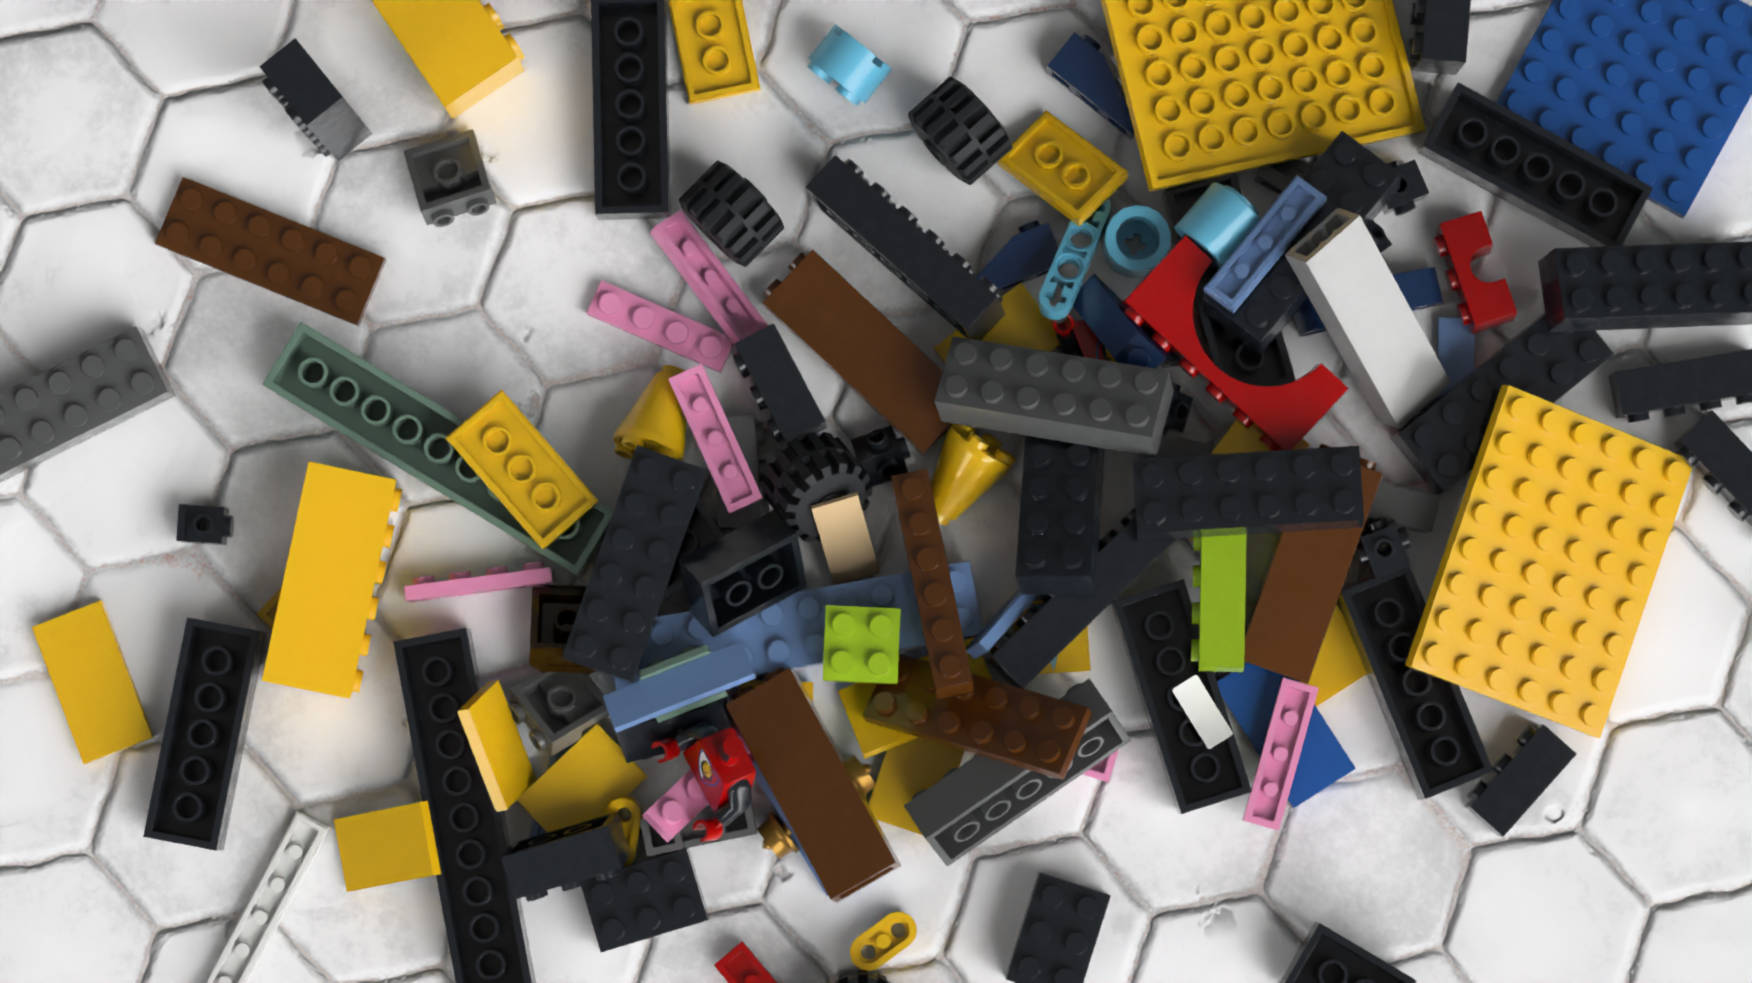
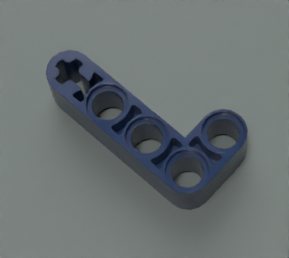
(1418, 287)

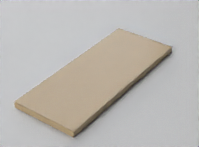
(845, 539)

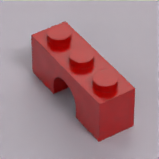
(1481, 303)

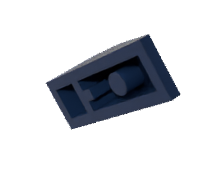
(1088, 76)
(1023, 257)
(1117, 332)

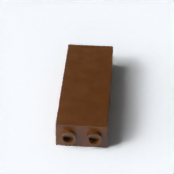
(860, 347)
(1303, 592)
(812, 784)

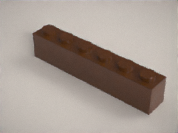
(932, 584)

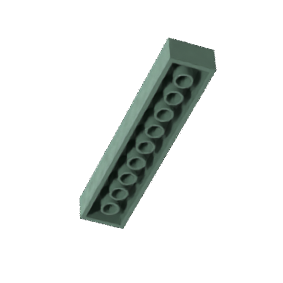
(409, 434)

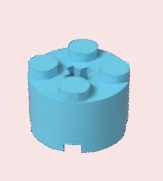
(849, 64)

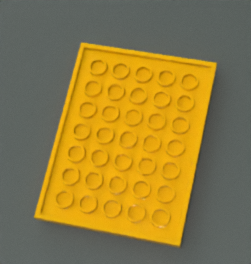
(1257, 81)
(1550, 562)

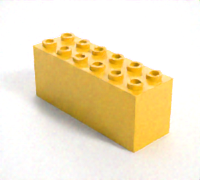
(455, 47)
(331, 580)

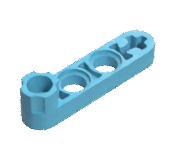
(1077, 256)

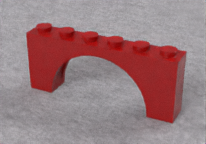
(1165, 307)

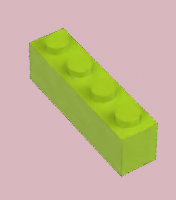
(1220, 603)

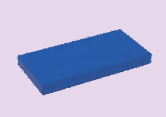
(1251, 700)

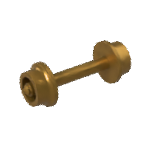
(777, 835)

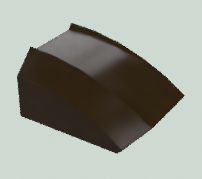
(551, 623)

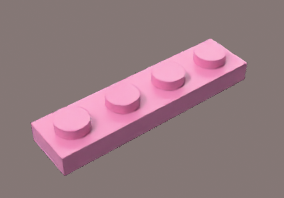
(707, 277)
(660, 326)
(715, 438)
(464, 584)
(1280, 753)
(680, 803)

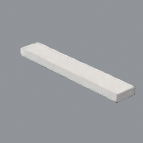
(269, 900)

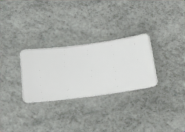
(1202, 711)

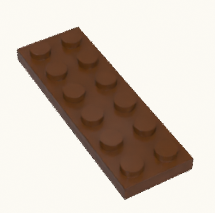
(270, 251)
(990, 722)

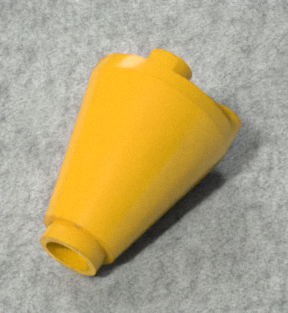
(654, 420)
(966, 470)

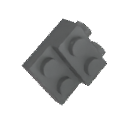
(450, 178)
(557, 708)

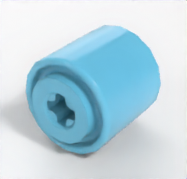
(1140, 222)
(1218, 222)

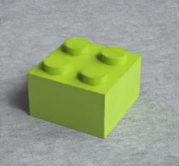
(861, 644)

